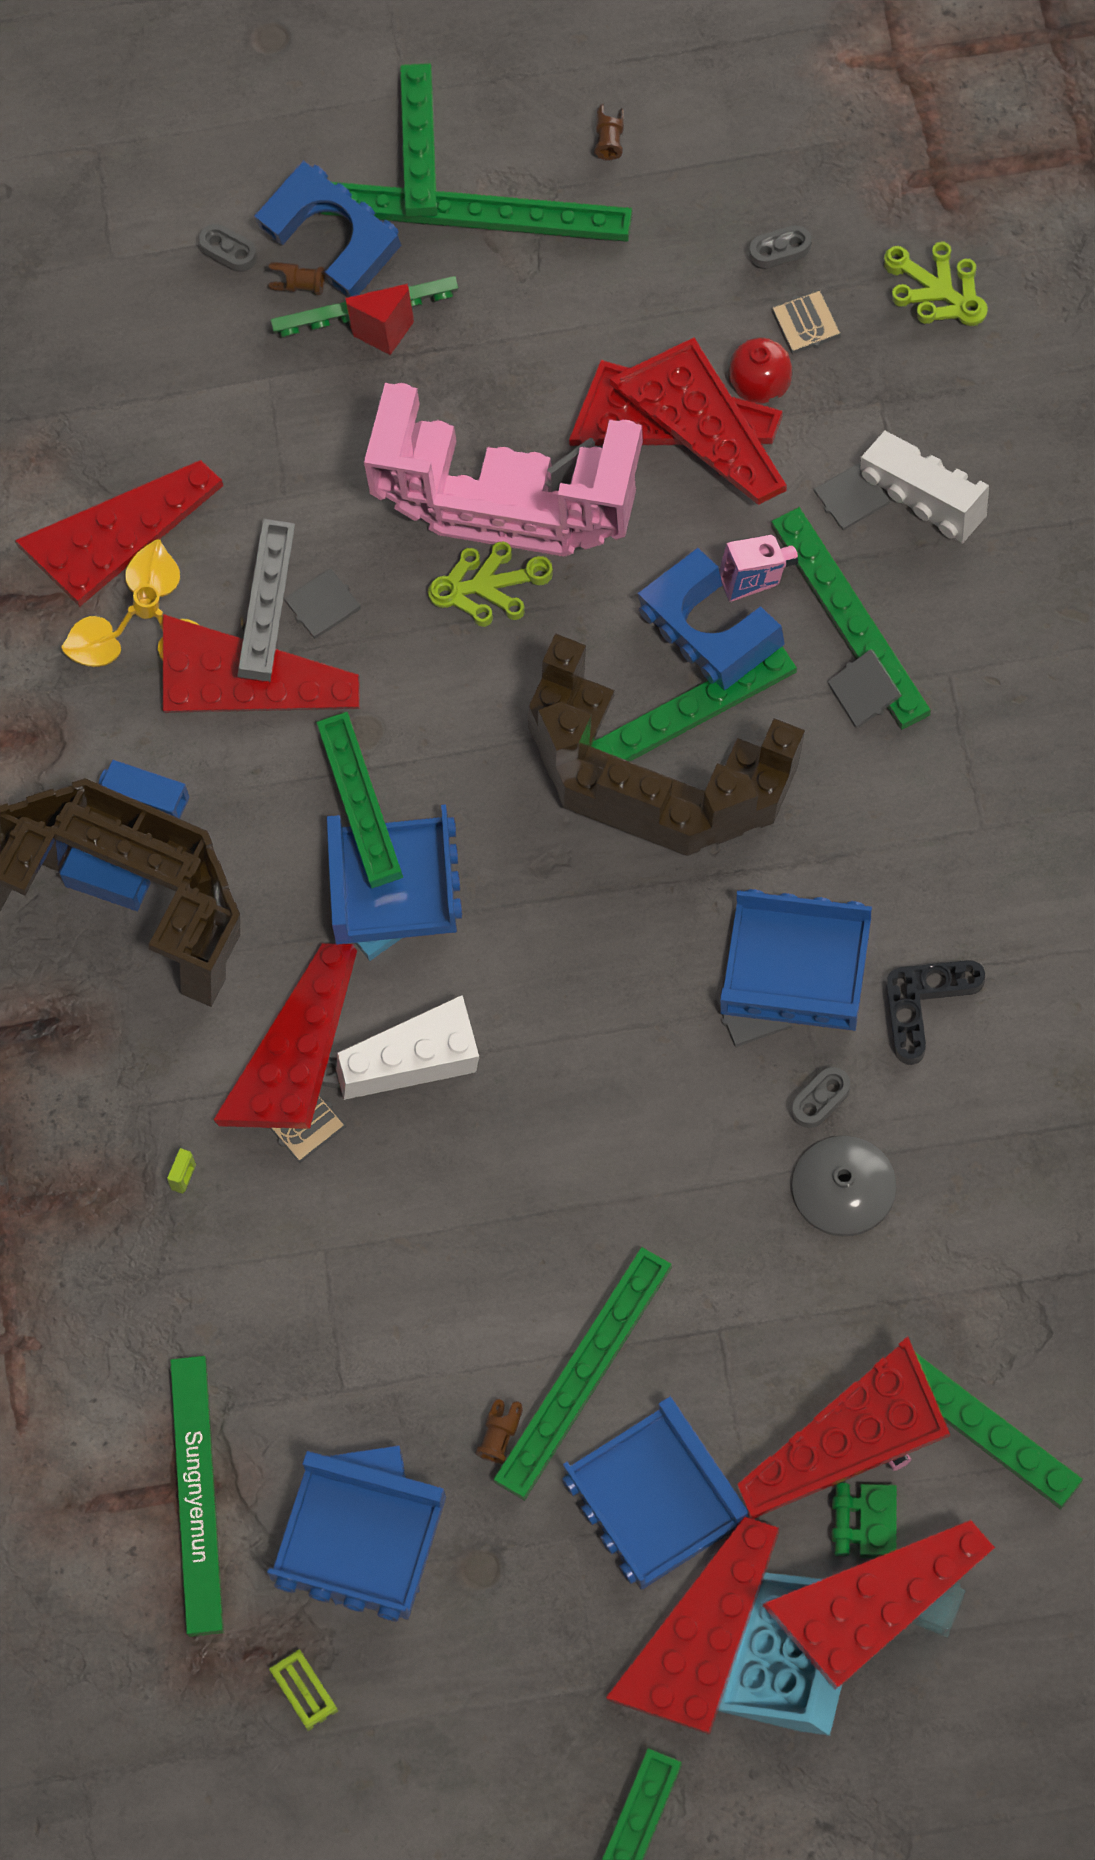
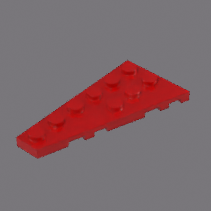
(607, 404)
(695, 407)
(102, 540)
(203, 676)
(290, 1063)
(863, 1428)
(862, 1609)
(695, 1649)

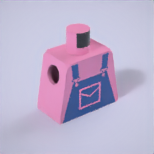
(754, 565)

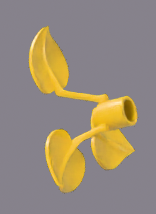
(149, 576)

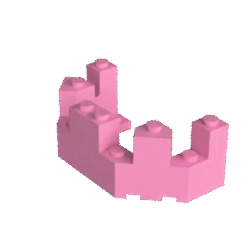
(511, 498)

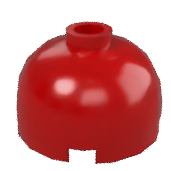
(760, 370)

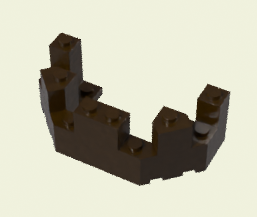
(635, 799)
(201, 918)

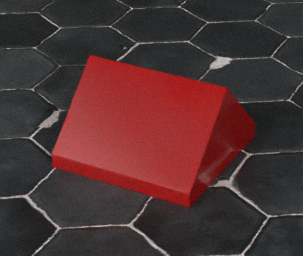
(381, 317)

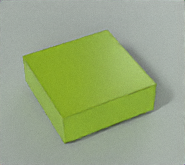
(181, 1171)

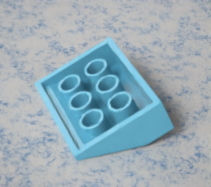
(773, 1676)

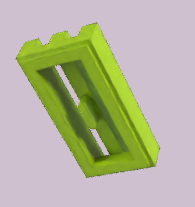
(320, 1715)

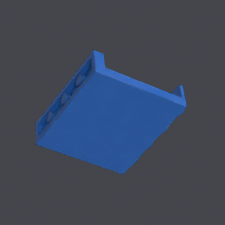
(403, 908)
(796, 960)
(655, 1495)
(358, 1537)

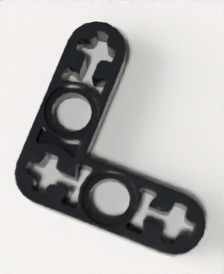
(919, 990)

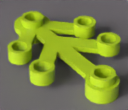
(937, 288)
(486, 583)

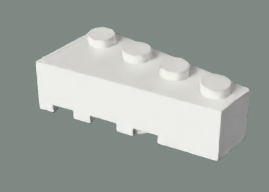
(926, 486)
(412, 1053)

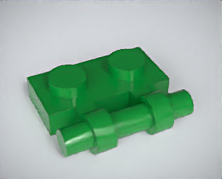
(878, 1520)

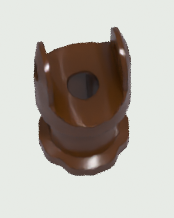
(609, 134)
(299, 278)
(499, 1431)

